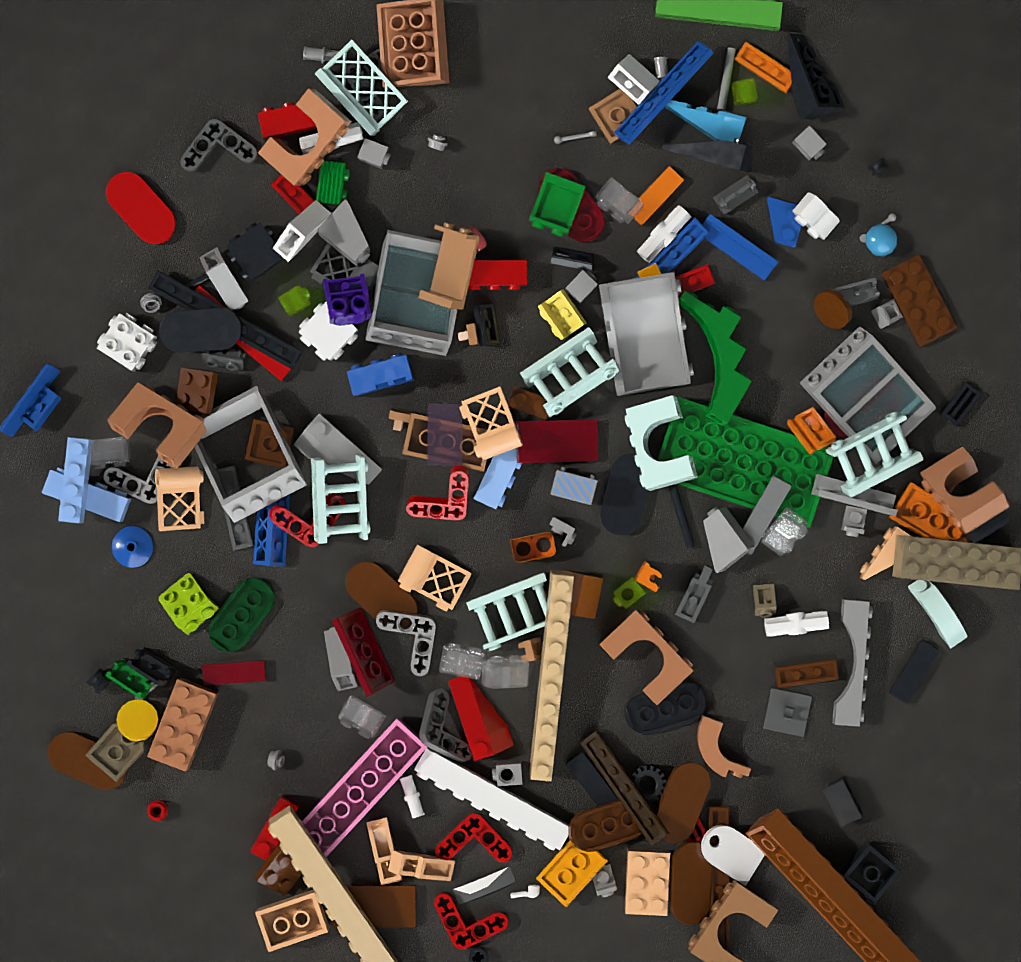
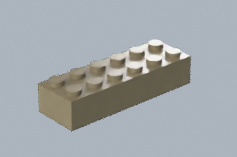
(957, 562)

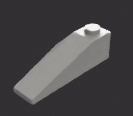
(326, 442)

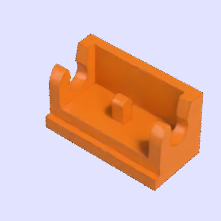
(645, 574)

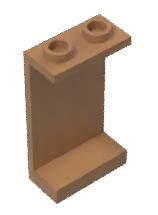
(452, 267)

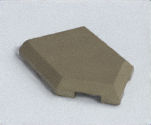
(115, 753)

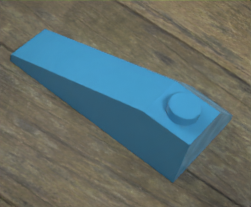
(716, 126)

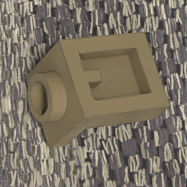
(764, 600)

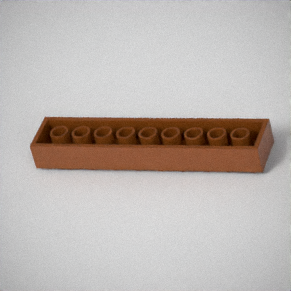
(827, 890)

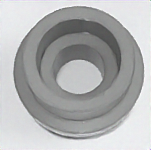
(437, 142)
(150, 302)
(276, 759)

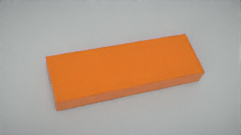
(764, 67)
(658, 193)

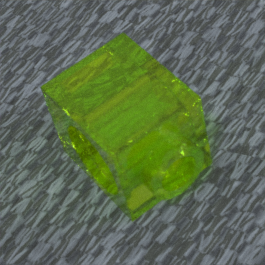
(744, 92)
(295, 300)
(637, 593)

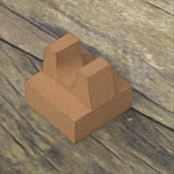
(471, 335)
(400, 416)
(533, 649)

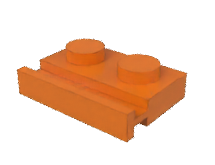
(811, 430)

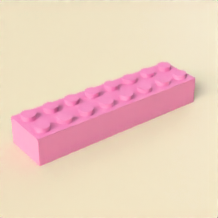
(363, 785)

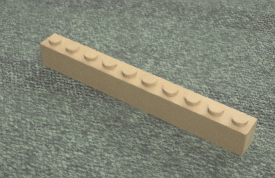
(551, 675)
(329, 887)

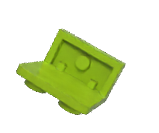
(187, 604)

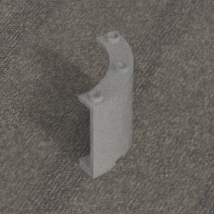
(646, 333)

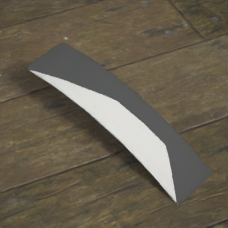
(484, 885)

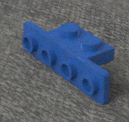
(35, 403)

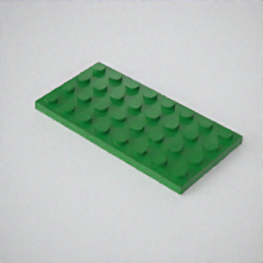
(741, 459)

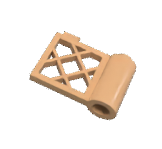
(496, 440)
(179, 481)
(417, 573)

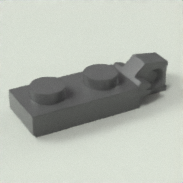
(695, 595)

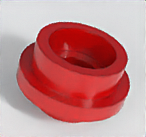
(151, 813)

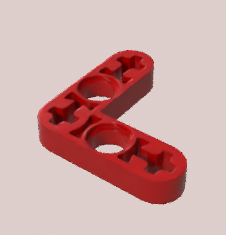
(451, 502)
(305, 528)
(478, 833)
(461, 928)

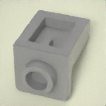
(854, 521)
(561, 527)
(605, 881)

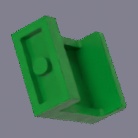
(556, 204)

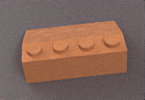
(413, 42)

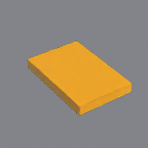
(570, 872)

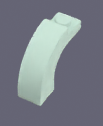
(939, 612)

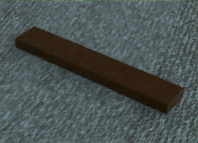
(625, 788)

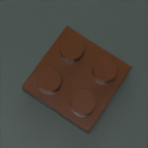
(196, 390)
(264, 446)
(278, 872)

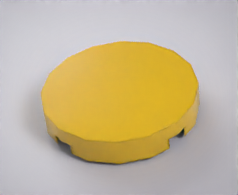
(137, 720)

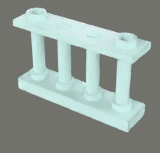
(568, 353)
(889, 466)
(321, 489)
(498, 599)

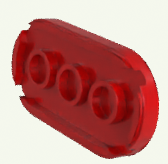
(140, 208)

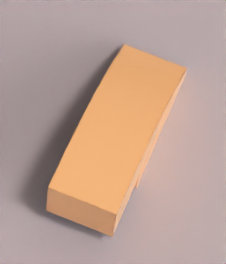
(382, 848)
(421, 866)

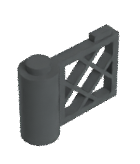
(368, 268)

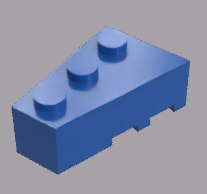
(380, 374)

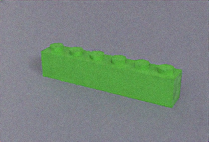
(739, 13)

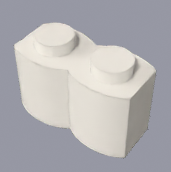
(815, 216)

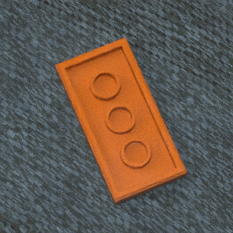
(924, 517)

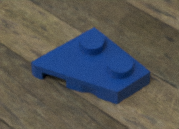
(782, 219)

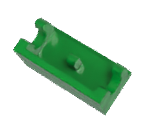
(130, 679)

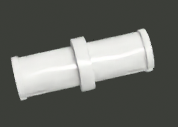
(412, 796)

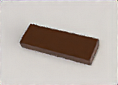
(806, 673)

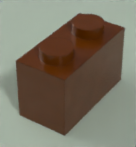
(528, 403)

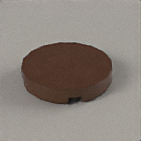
(832, 309)

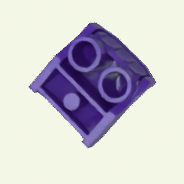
(347, 300)

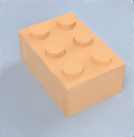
(647, 881)
(292, 920)

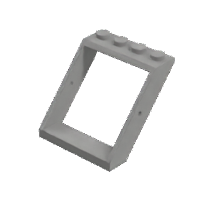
(266, 490)

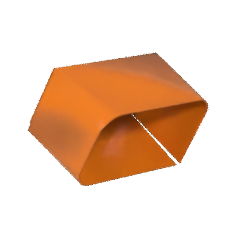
(534, 551)

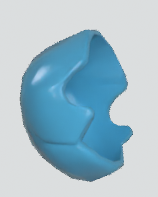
(881, 240)

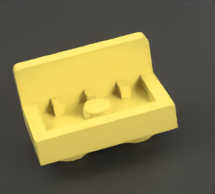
(561, 315)

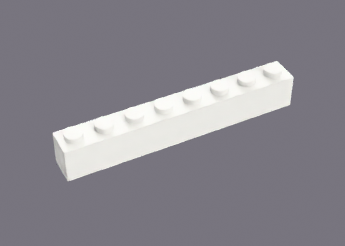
(493, 798)

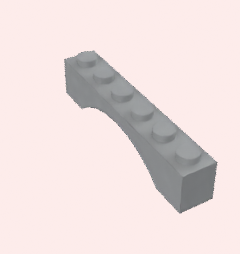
(848, 705)

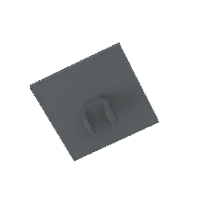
(787, 712)

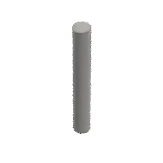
(726, 79)

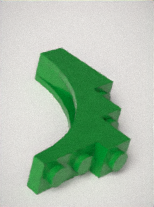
(727, 352)

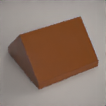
(585, 595)

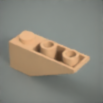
(882, 554)

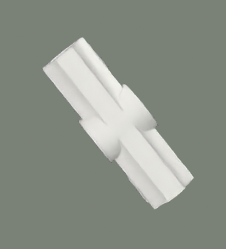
(353, 135)
(663, 234)
(796, 623)

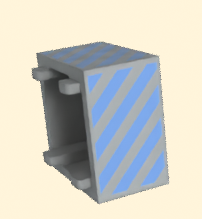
(573, 487)

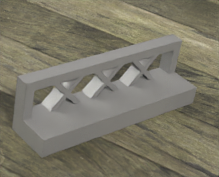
(868, 499)

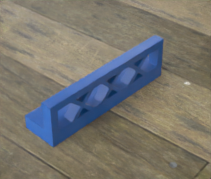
(739, 248)
(275, 540)

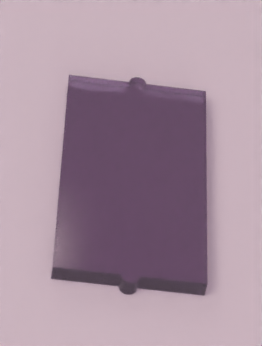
(444, 435)

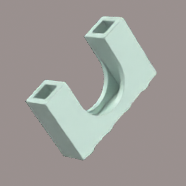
(642, 421)

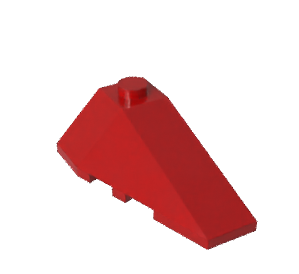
(482, 724)

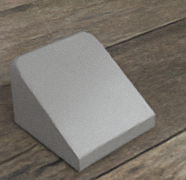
(887, 314)

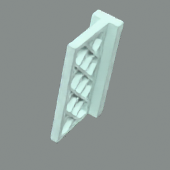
(348, 100)

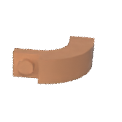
(707, 741)

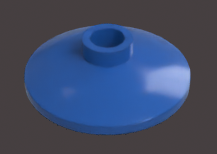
(142, 542)

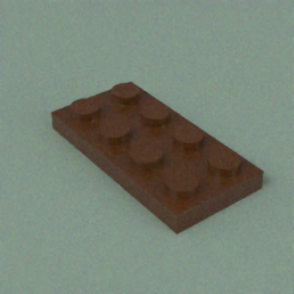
(919, 300)

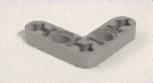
(143, 486)
(420, 635)

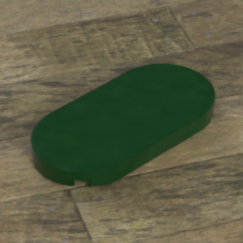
(241, 615)

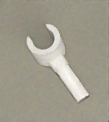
(533, 891)

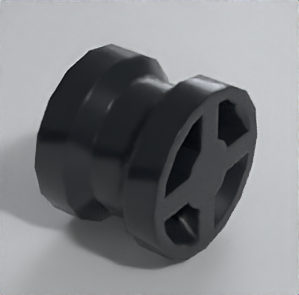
(99, 681)

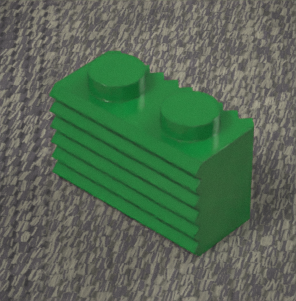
(332, 183)

